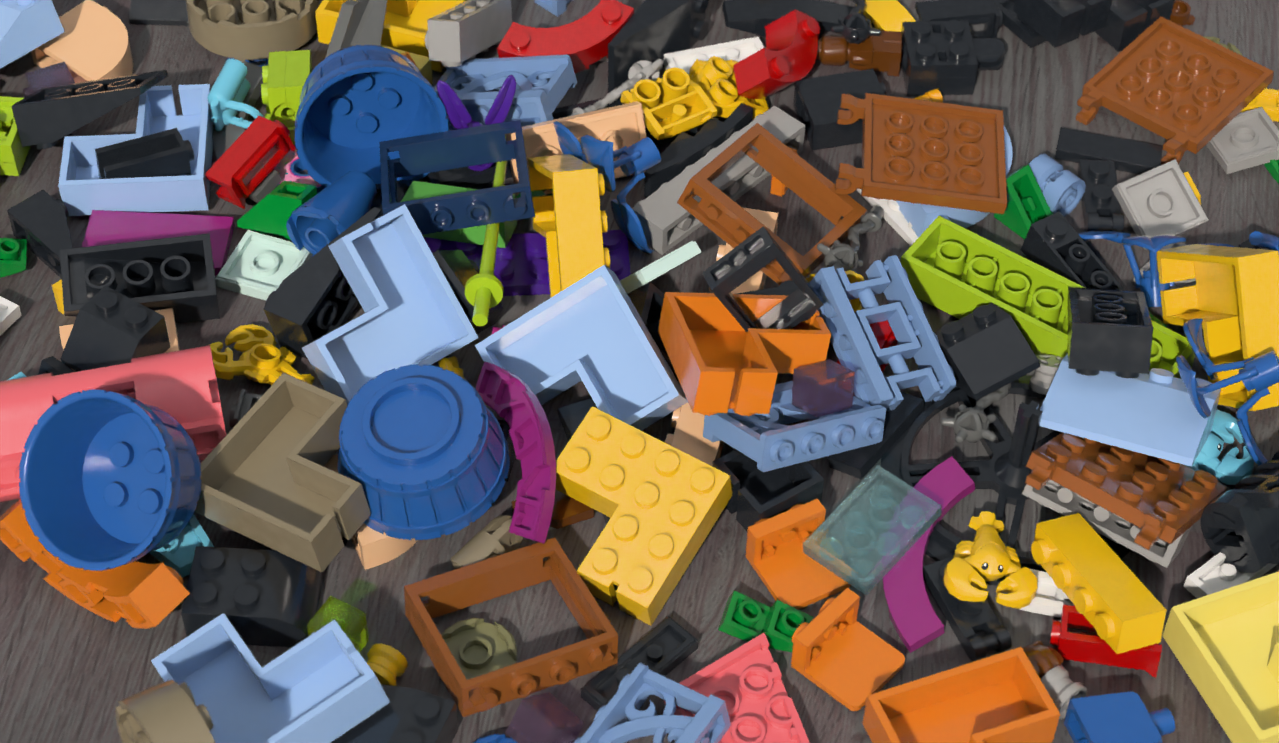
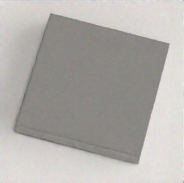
(1246, 141)
(1160, 202)

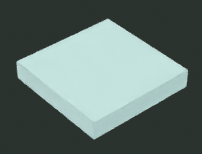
(260, 265)
(660, 266)

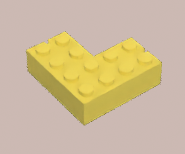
(1233, 655)

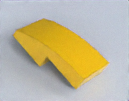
(887, 14)

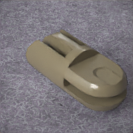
(488, 543)

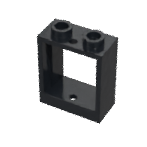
(746, 261)

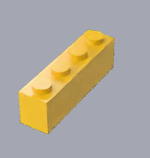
(1098, 583)

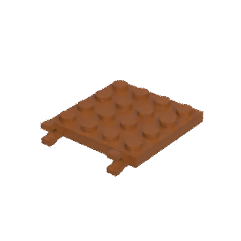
(1175, 87)
(926, 153)
(1140, 488)

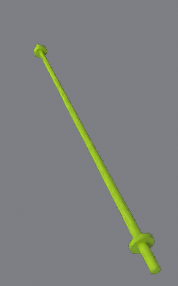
(485, 289)

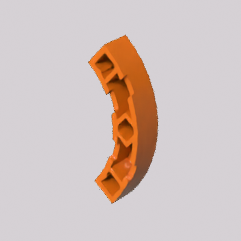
(131, 591)

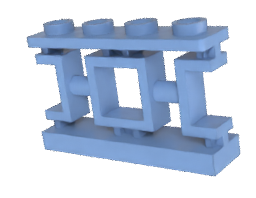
(856, 342)

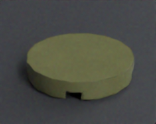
(480, 646)

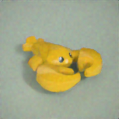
(260, 356)
(987, 561)

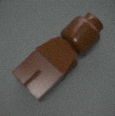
(875, 53)

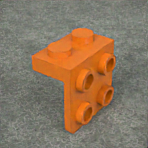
(778, 558)
(843, 653)

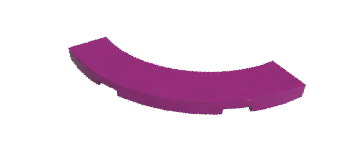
(532, 445)
(904, 583)

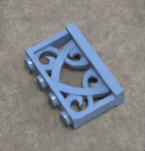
(539, 85)
(779, 445)
(623, 722)

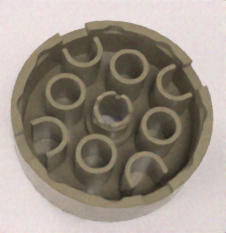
(251, 27)
(163, 716)

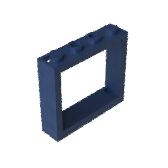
(452, 151)

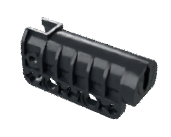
(1246, 520)

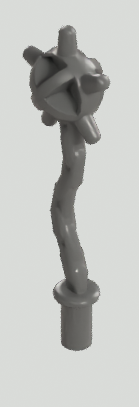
(846, 255)
(972, 423)

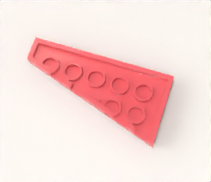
(752, 694)

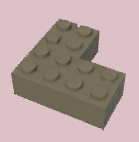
(273, 480)

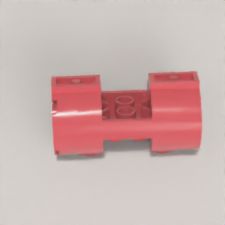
(173, 381)

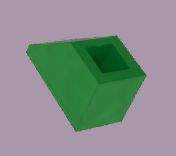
(276, 208)

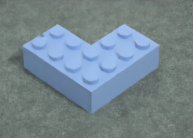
(79, 176)
(406, 305)
(592, 338)
(297, 698)

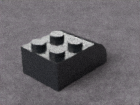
(258, 591)

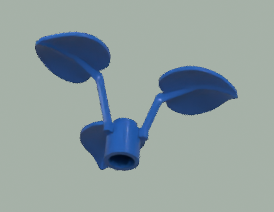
(631, 160)
(1150, 282)
(1255, 374)

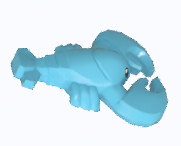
(1229, 469)

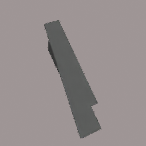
(358, 24)

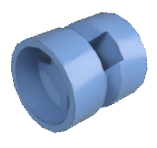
(1059, 186)

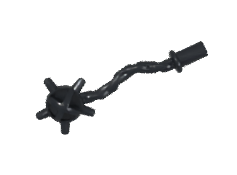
(855, 25)

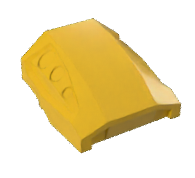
(720, 86)
(671, 103)

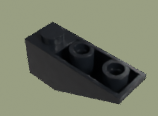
(1061, 249)

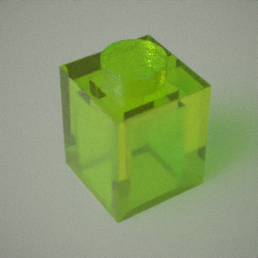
(348, 618)

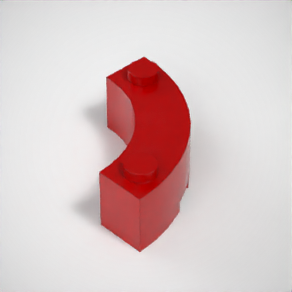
(582, 40)
(785, 60)

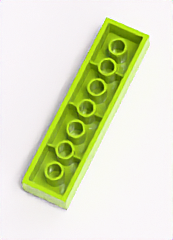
(964, 271)

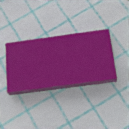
(124, 227)

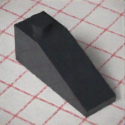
(44, 226)

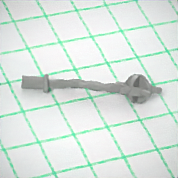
(638, 71)

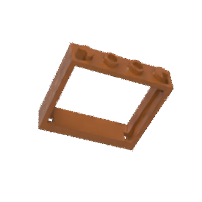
(736, 224)
(497, 578)

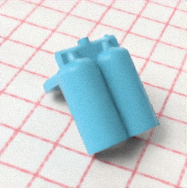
(228, 96)

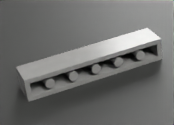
(668, 223)

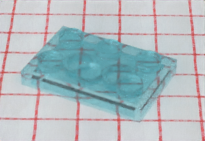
(872, 529)

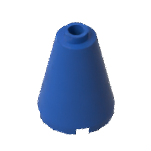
(331, 211)

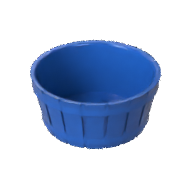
(356, 103)
(422, 452)
(107, 479)

